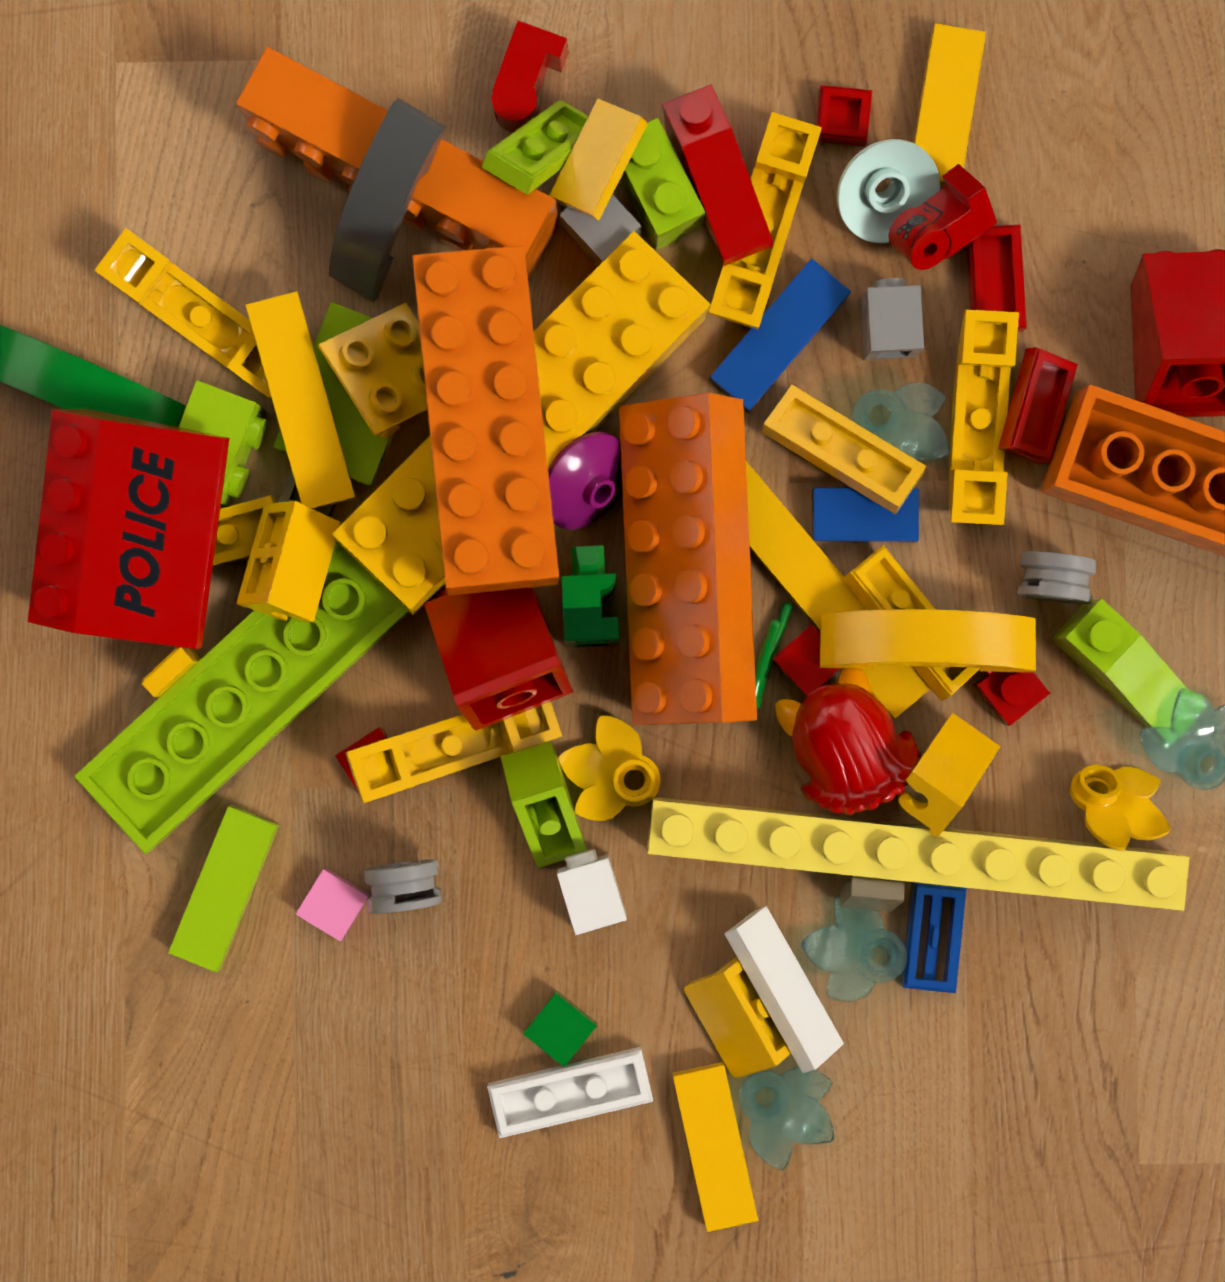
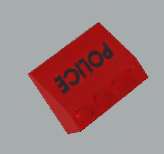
(127, 528)

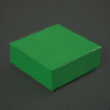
(560, 1028)

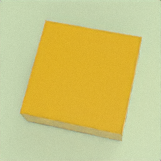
(170, 670)

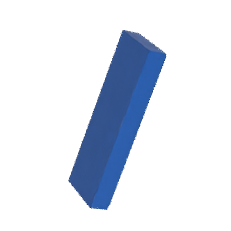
(781, 335)

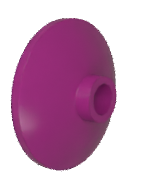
(585, 480)

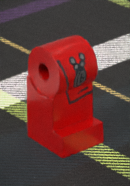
(523, 72)
(943, 221)

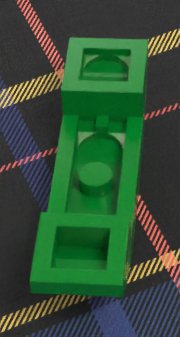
(78, 383)

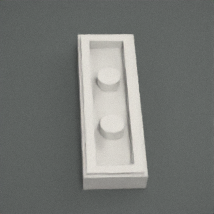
(784, 989)
(570, 1092)

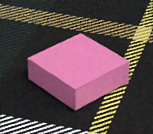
(332, 904)

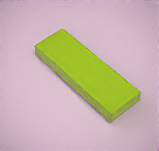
(536, 148)
(223, 888)

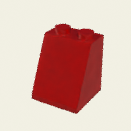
(1180, 332)
(496, 653)

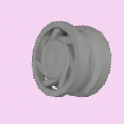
(1056, 577)
(402, 879)

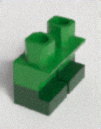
(583, 598)

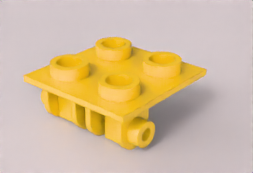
(381, 368)

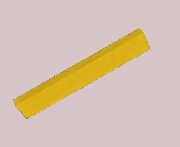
(817, 585)

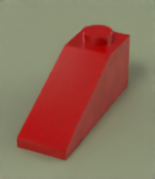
(717, 173)

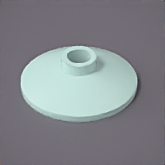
(912, 182)

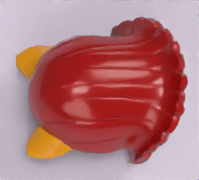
(848, 745)

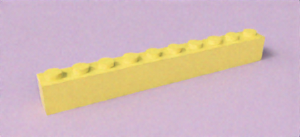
(915, 855)

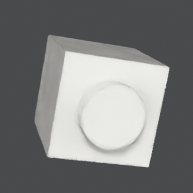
(591, 891)

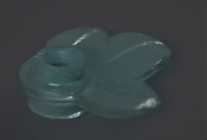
(910, 419)
(1193, 734)
(847, 952)
(790, 1117)

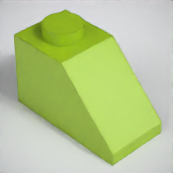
(543, 803)

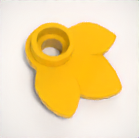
(601, 771)
(1118, 804)

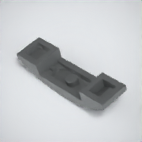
(381, 196)

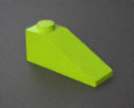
(1121, 662)

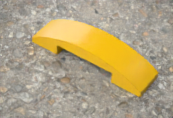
(778, 185)
(184, 306)
(979, 416)
(928, 639)
(444, 749)

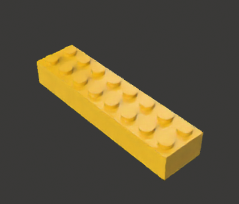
(588, 365)

